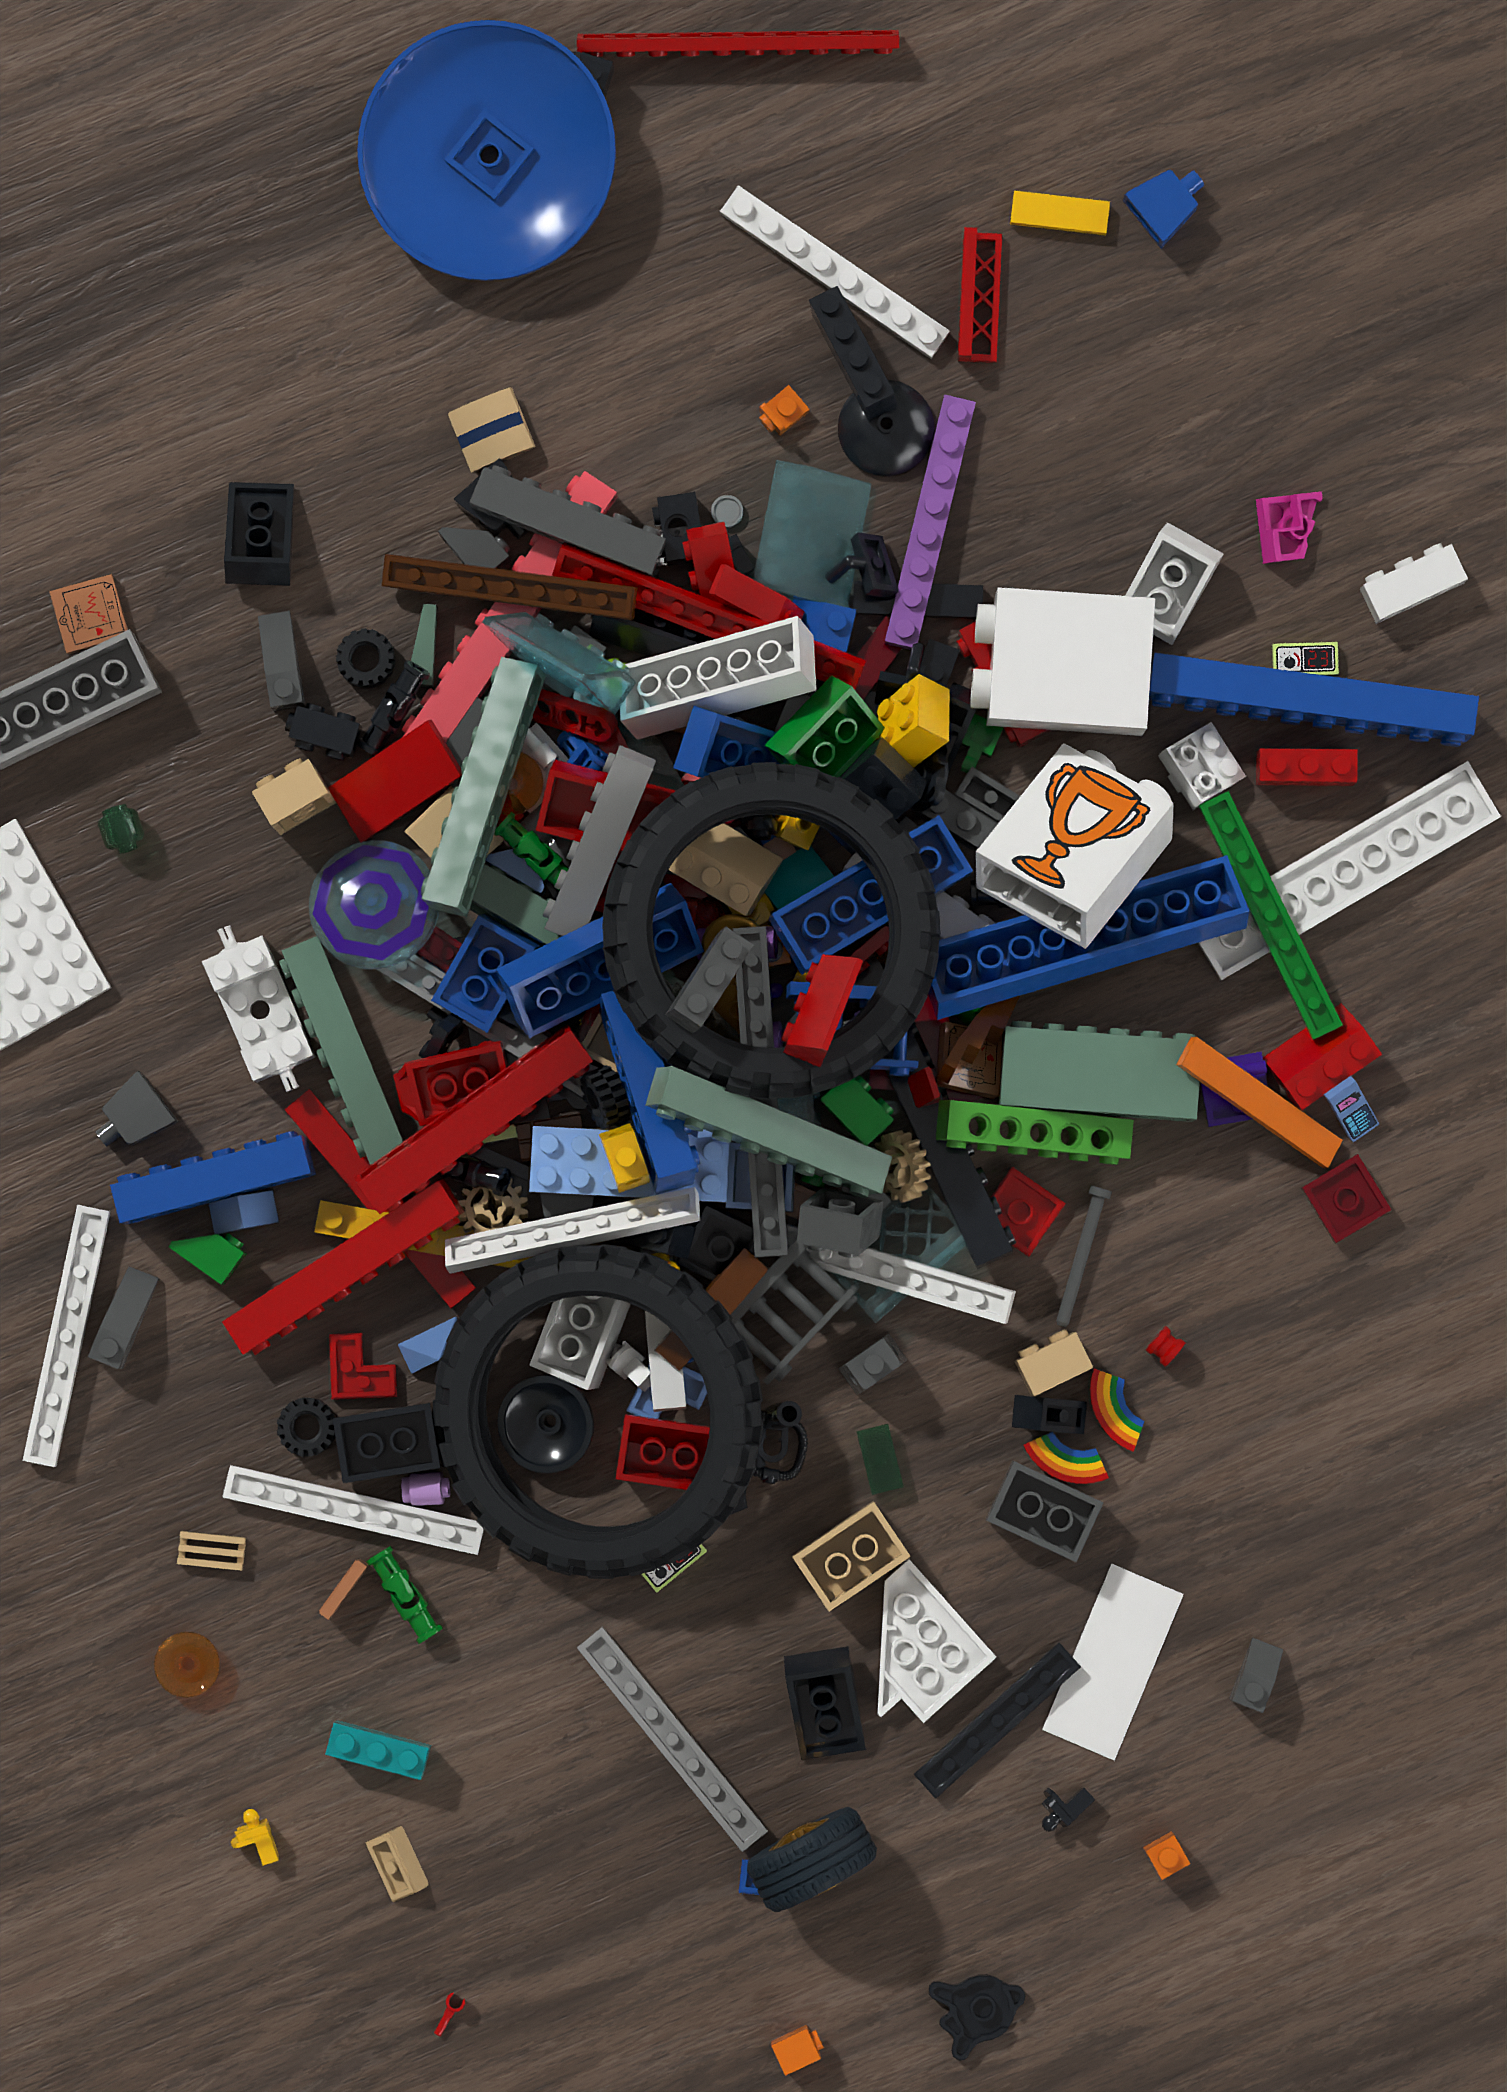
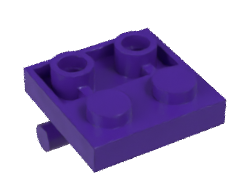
(1219, 1110)

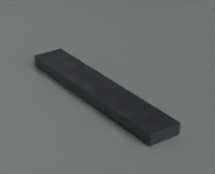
(997, 1720)

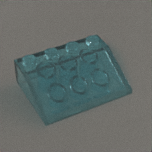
(809, 532)
(564, 658)

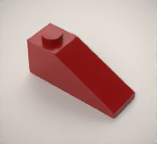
(751, 597)

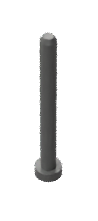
(1082, 1254)

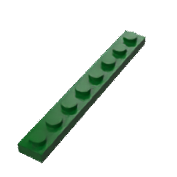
(1271, 916)

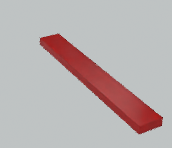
(343, 1156)

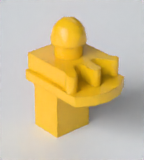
(258, 1833)

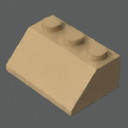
(728, 867)

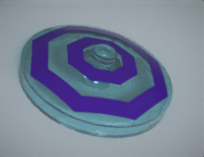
(371, 905)

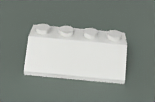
(580, 1339)

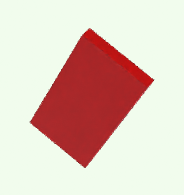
(396, 781)

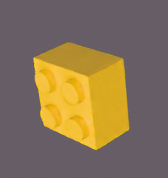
(916, 719)

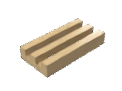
(183, 1548)

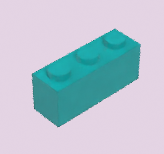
(378, 1749)

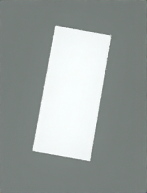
(1115, 1661)

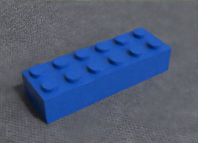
(852, 902)
(573, 972)
(662, 1141)
(212, 1179)

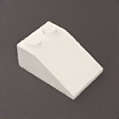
(1176, 577)

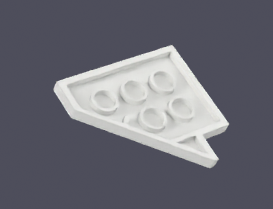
(924, 1646)

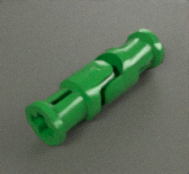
(528, 846)
(403, 1592)

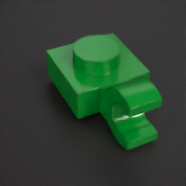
(979, 740)

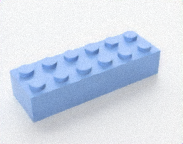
(577, 1164)

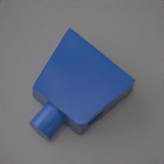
(1164, 203)

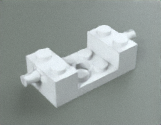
(242, 977)

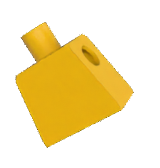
(625, 1158)

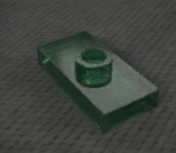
(880, 1459)

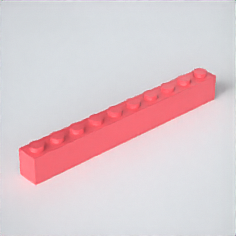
(482, 651)

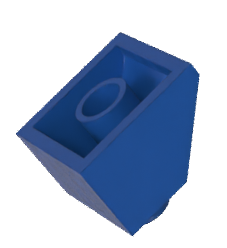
(828, 622)

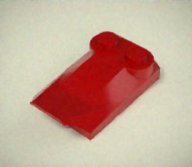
(440, 1081)

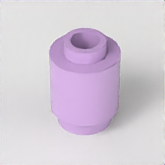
(425, 1488)

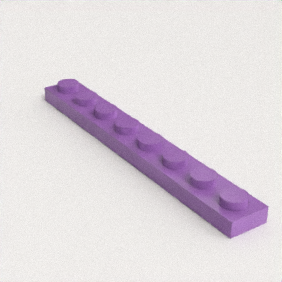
(930, 522)

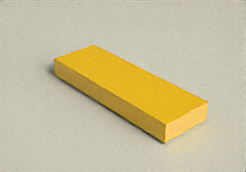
(1060, 213)

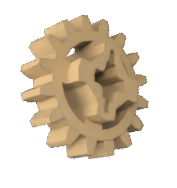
(907, 1167)
(480, 1211)

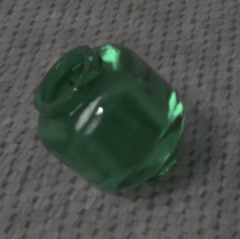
(120, 828)

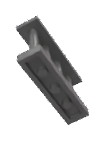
(778, 1280)

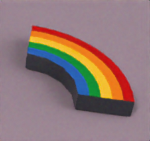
(1111, 1409)
(1066, 1463)

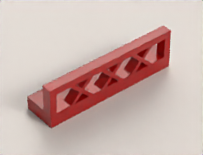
(967, 302)

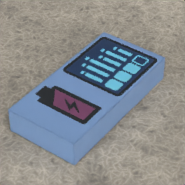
(1351, 1109)

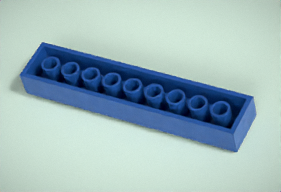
(1312, 698)
(1027, 956)

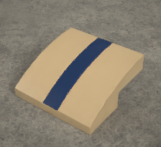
(491, 429)

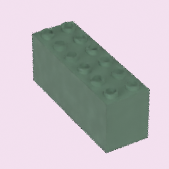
(1096, 1072)

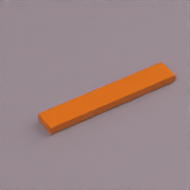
(1259, 1102)

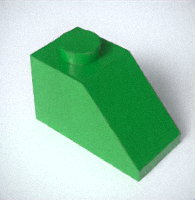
(212, 1254)

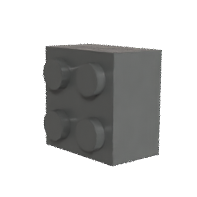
(839, 1222)

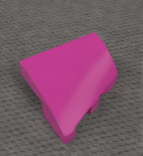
(1286, 525)

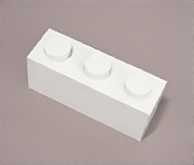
(1413, 582)

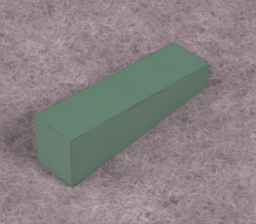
(425, 642)

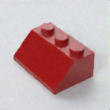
(821, 1007)
(1313, 1067)
(661, 1451)

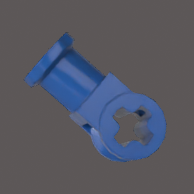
(581, 751)

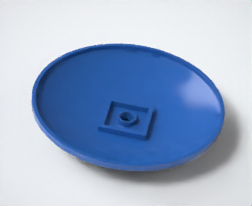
(475, 91)

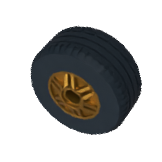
(811, 1859)

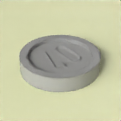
(727, 510)

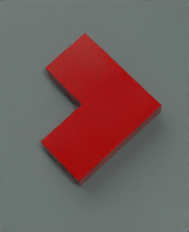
(351, 1377)

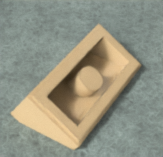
(397, 1864)

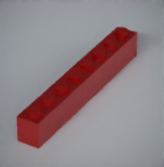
(474, 1119)
(343, 1267)

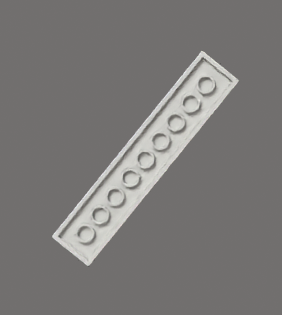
(1365, 860)

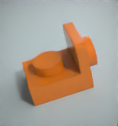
(782, 411)

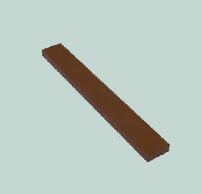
(509, 586)

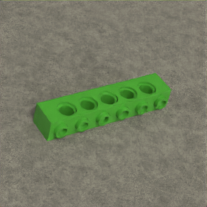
(1114, 1133)

